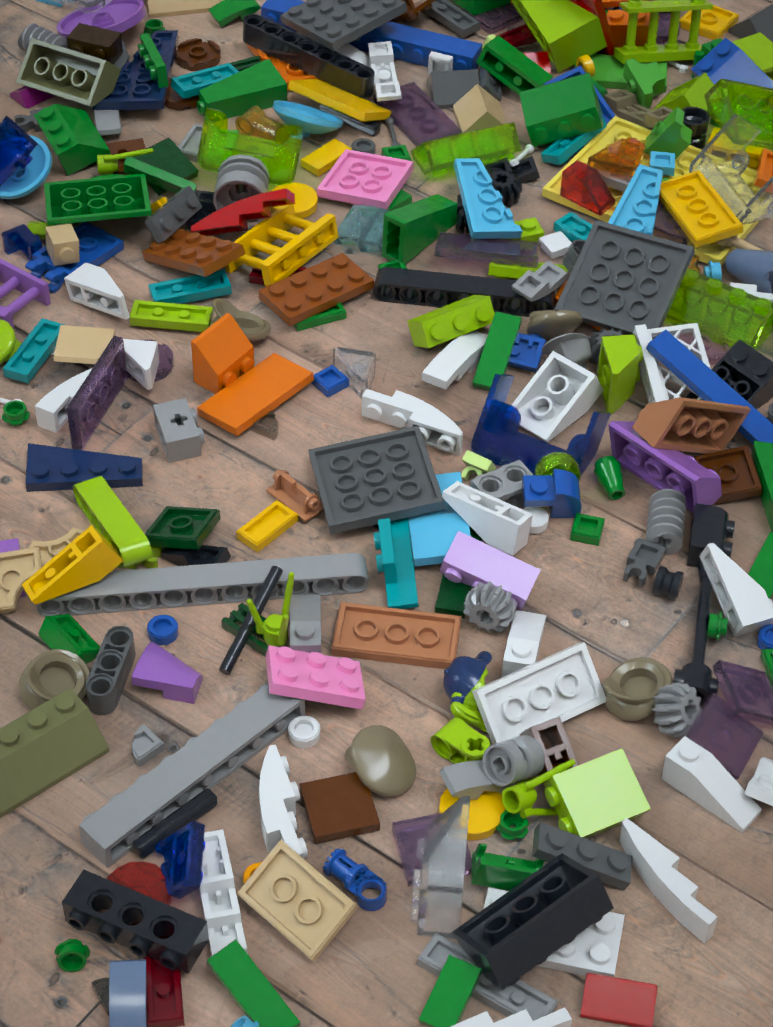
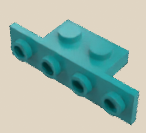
(396, 562)

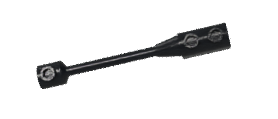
(708, 526)

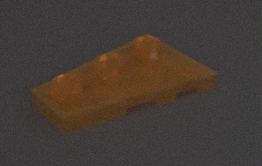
(619, 158)

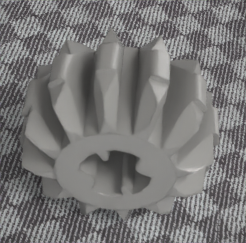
(490, 607)
(676, 709)

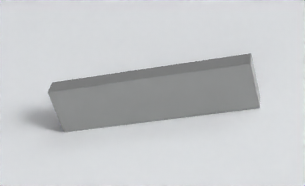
(506, 1001)

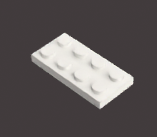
(540, 692)
(590, 952)

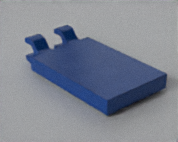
(94, 248)

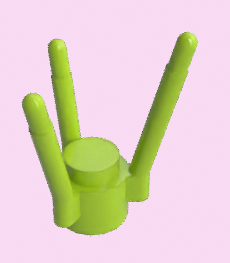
(108, 163)
(275, 626)
(523, 794)

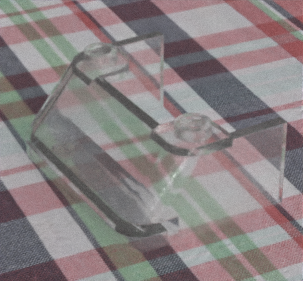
(724, 162)

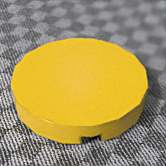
(305, 199)
(483, 813)

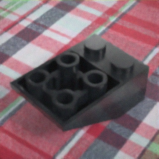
(746, 373)

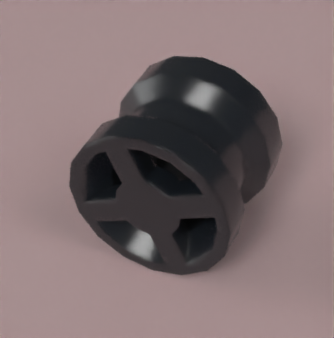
(667, 583)

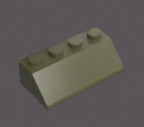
(67, 73)
(46, 748)

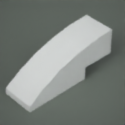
(52, 410)

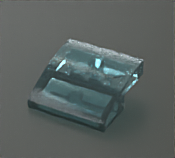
(363, 227)

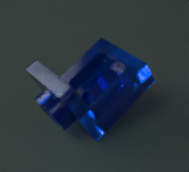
(21, 239)

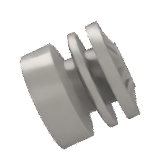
(238, 179)

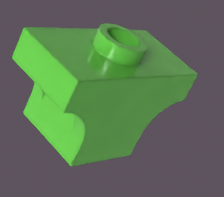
(644, 81)
(669, 135)

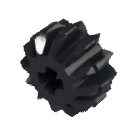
(507, 185)

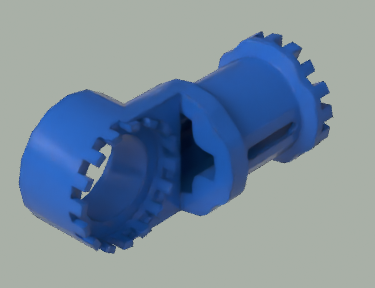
(356, 879)

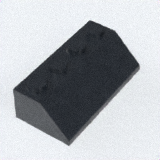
(533, 920)

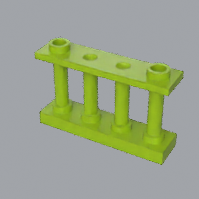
(671, 50)

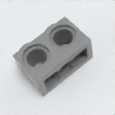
(504, 483)

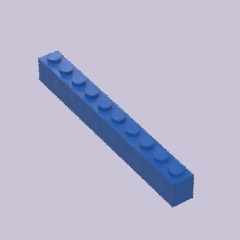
(407, 42)

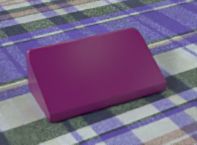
(29, 97)

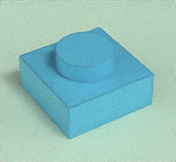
(663, 161)

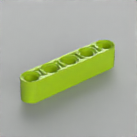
(112, 520)

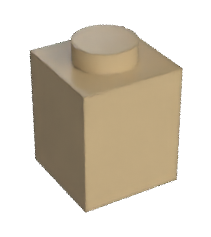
(62, 244)

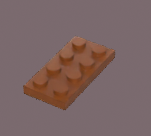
(193, 252)
(316, 289)

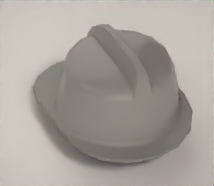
(571, 346)

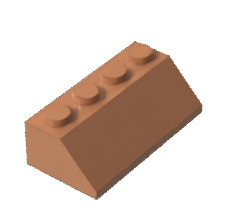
(690, 424)

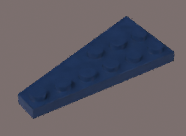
(134, 86)

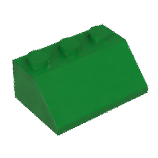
(561, 110)
(71, 136)

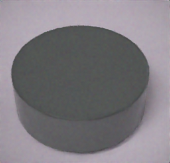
(364, 145)

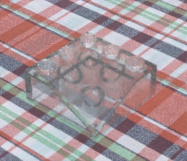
(441, 878)

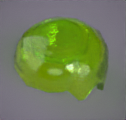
(557, 460)

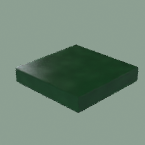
(170, 159)
(182, 527)

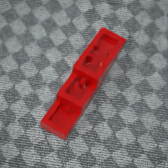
(235, 216)

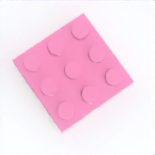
(365, 179)

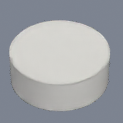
(539, 520)
(304, 731)

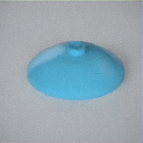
(310, 118)
(32, 176)

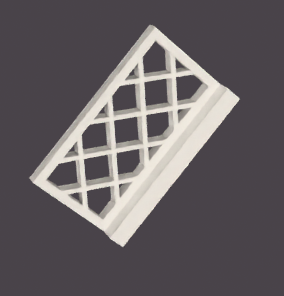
(650, 369)

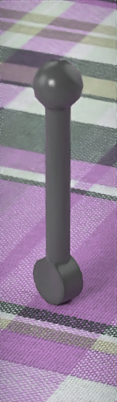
(390, 122)

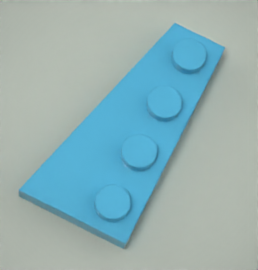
(640, 201)
(482, 203)

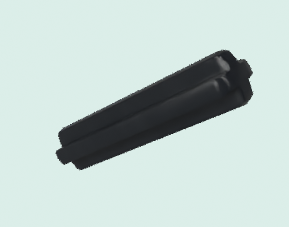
(368, 127)
(178, 819)

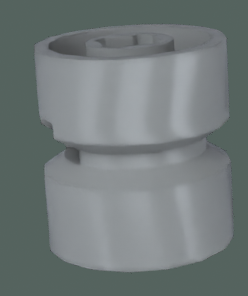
(513, 760)

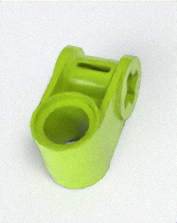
(459, 742)

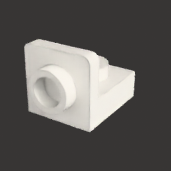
(761, 784)

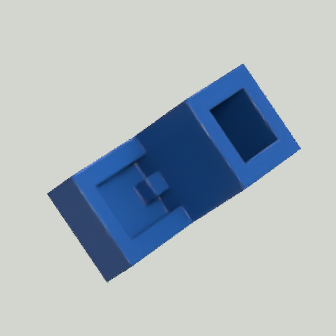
(557, 491)

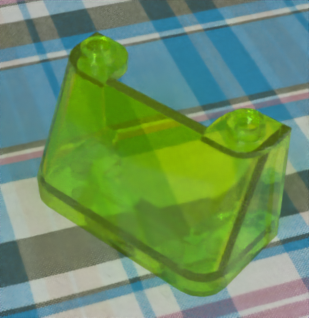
(279, 155)

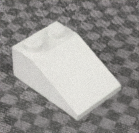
(556, 397)

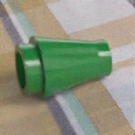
(609, 474)

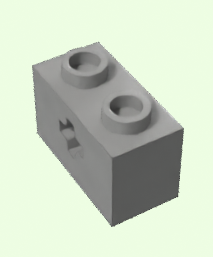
(178, 430)

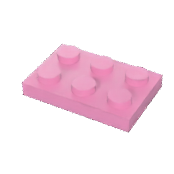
(315, 677)

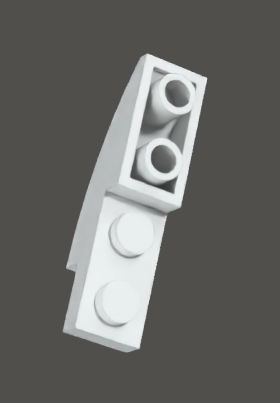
(408, 411)
(278, 803)

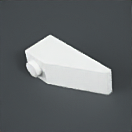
(96, 289)
(491, 518)
(739, 595)
(523, 641)
(709, 784)

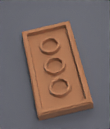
(396, 635)

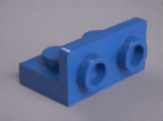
(527, 352)

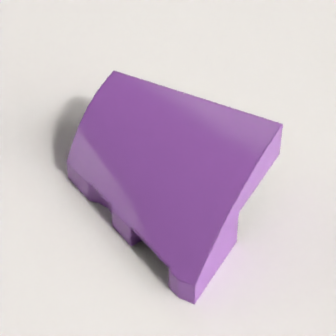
(165, 672)

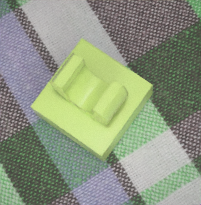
(476, 464)

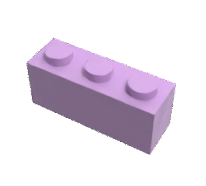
(477, 562)

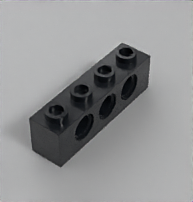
(125, 906)

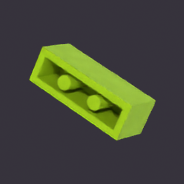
(451, 321)

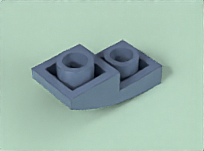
(127, 993)

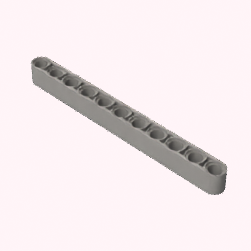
(211, 584)

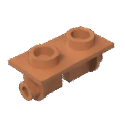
(295, 496)

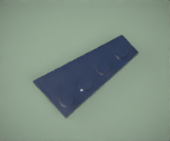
(61, 468)

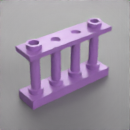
(24, 282)

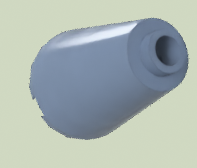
(752, 268)

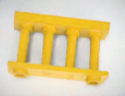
(293, 254)

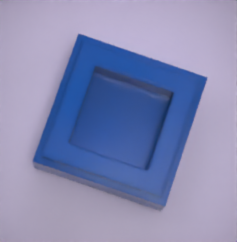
(330, 381)

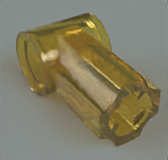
(255, 122)

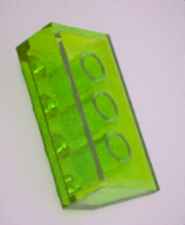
(486, 144)
(721, 311)

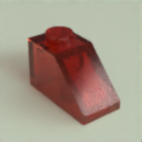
(586, 188)

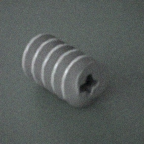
(39, 33)
(666, 519)

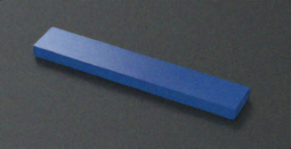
(707, 384)

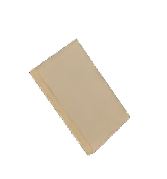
(297, 900)

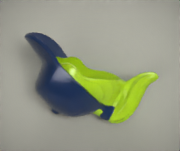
(460, 680)

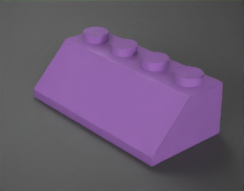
(664, 467)

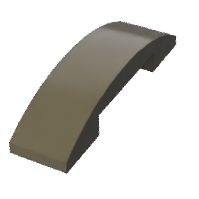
(624, 106)

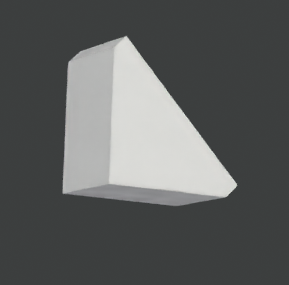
(142, 360)

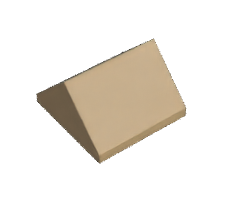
(478, 110)
(81, 343)

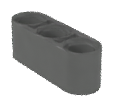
(110, 670)

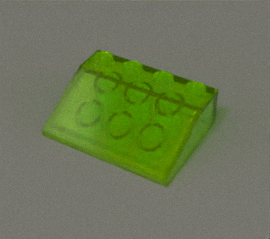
(747, 101)

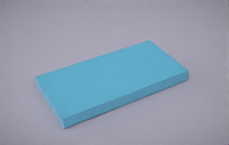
(436, 530)

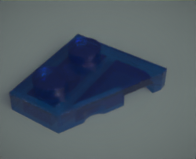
(183, 859)

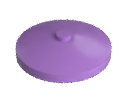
(115, 16)

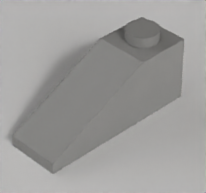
(305, 622)

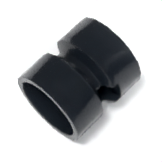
(697, 120)

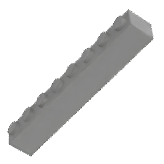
(189, 771)

